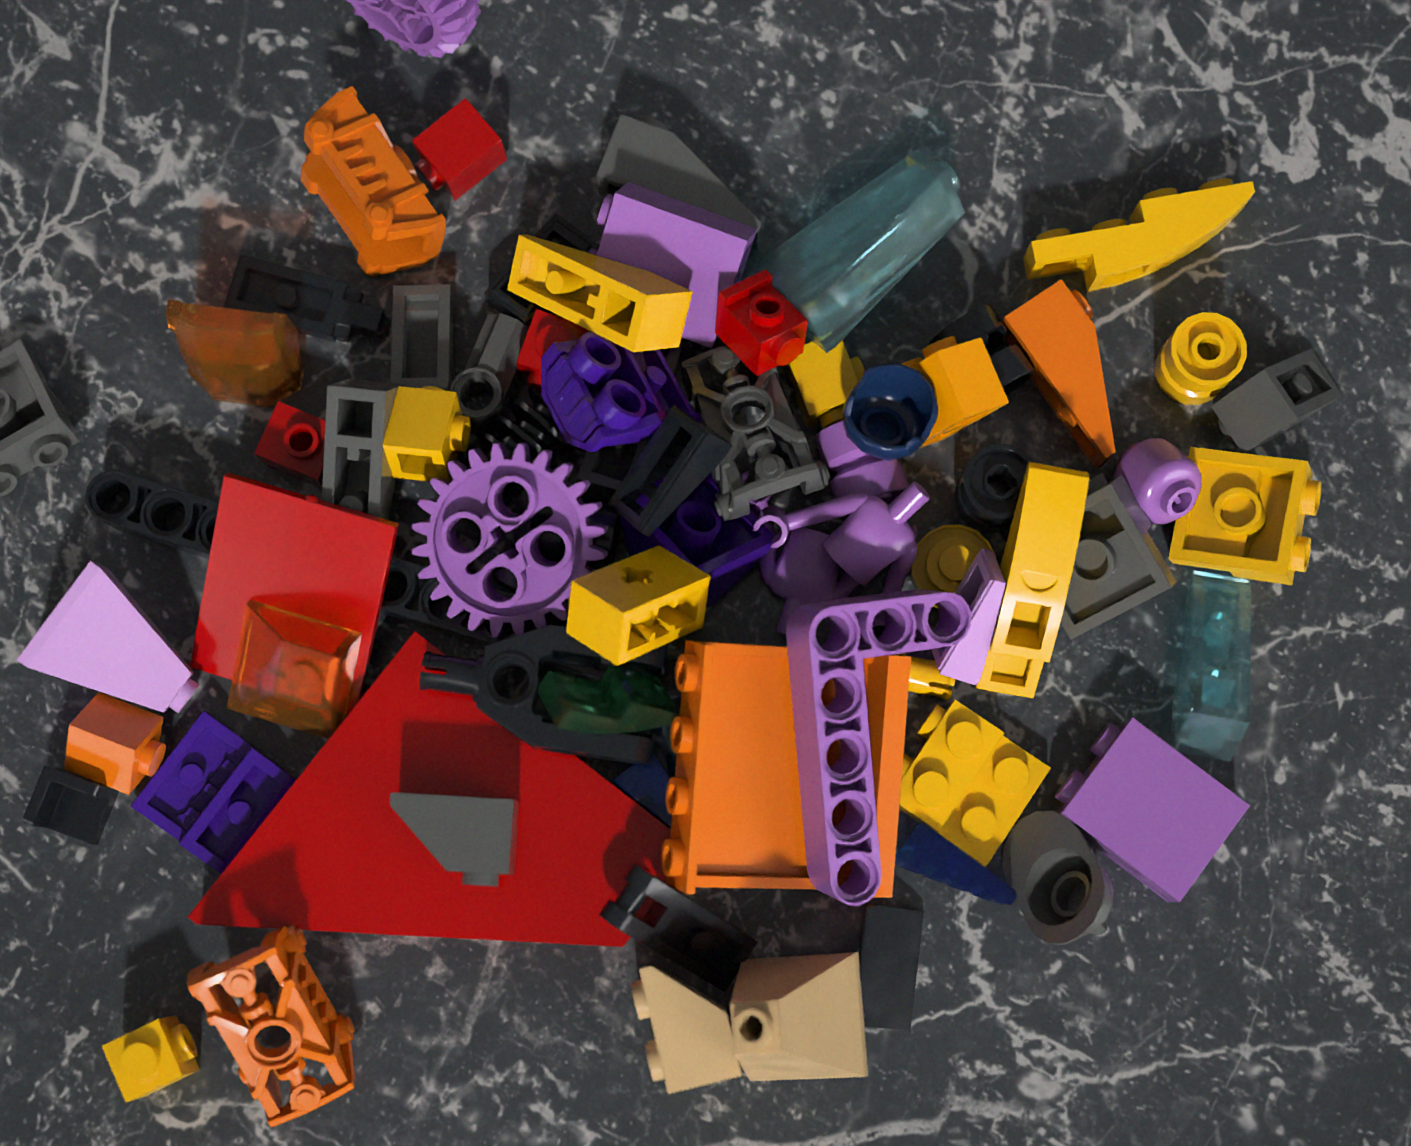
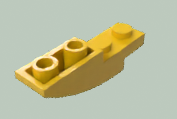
(1159, 234)
(1036, 576)

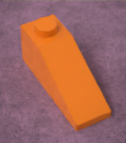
(1064, 350)

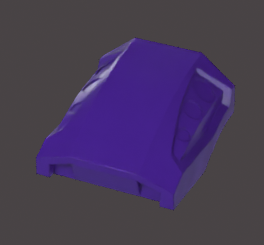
(607, 392)

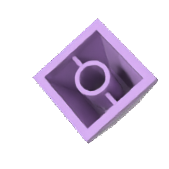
(110, 645)

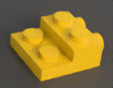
(1248, 516)
(968, 781)

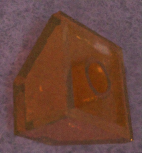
(293, 669)

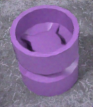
(857, 470)

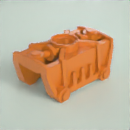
(370, 187)
(299, 1008)

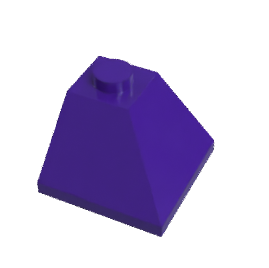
(704, 539)

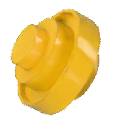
(945, 557)

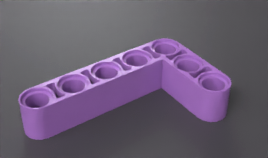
(847, 720)

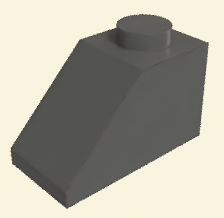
(1275, 401)
(464, 833)

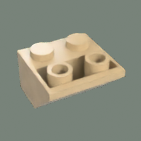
(689, 1030)

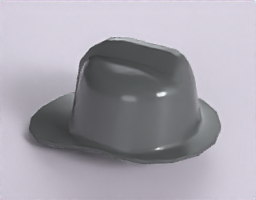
(1056, 878)

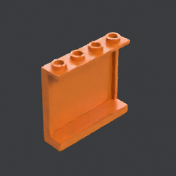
(739, 775)

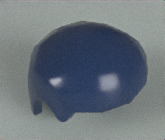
(890, 411)

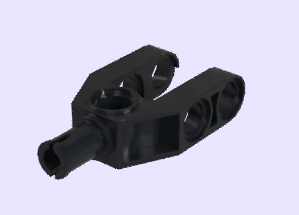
(518, 715)

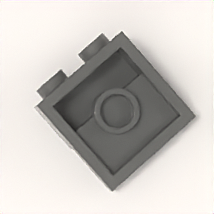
(31, 418)
(1113, 560)

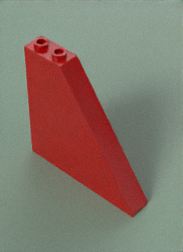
(349, 864)

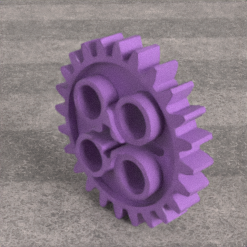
(479, 497)

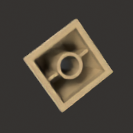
(799, 1018)

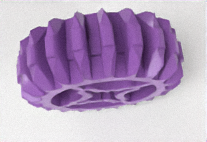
(423, 25)

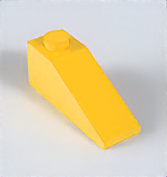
(600, 294)

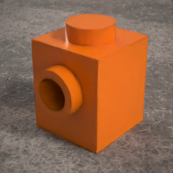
(114, 743)

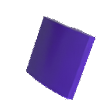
(213, 791)

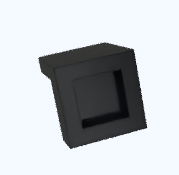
(70, 805)

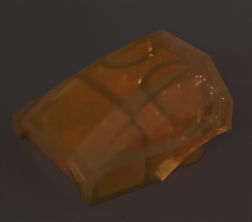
(238, 352)

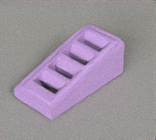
(983, 592)

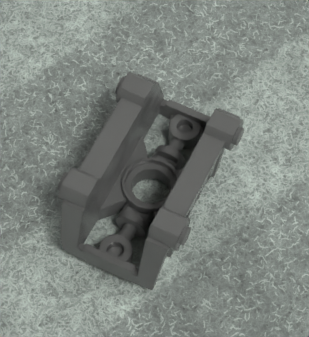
(774, 397)

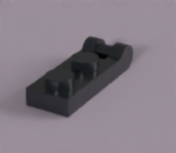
(679, 928)

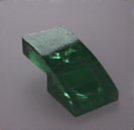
(617, 704)

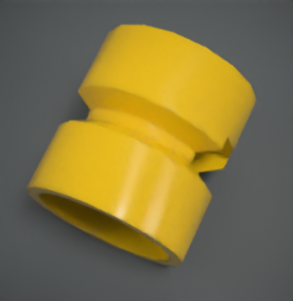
(1200, 358)

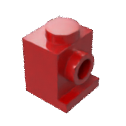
(760, 324)

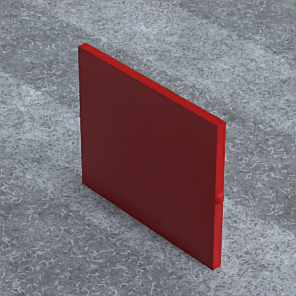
(295, 558)

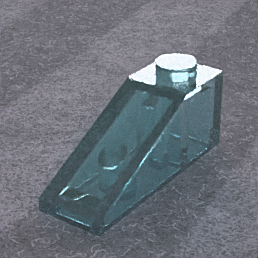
(1213, 668)

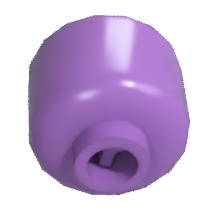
(1160, 479)

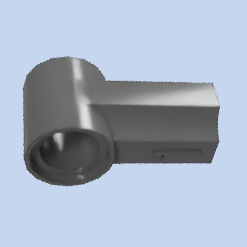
(491, 369)

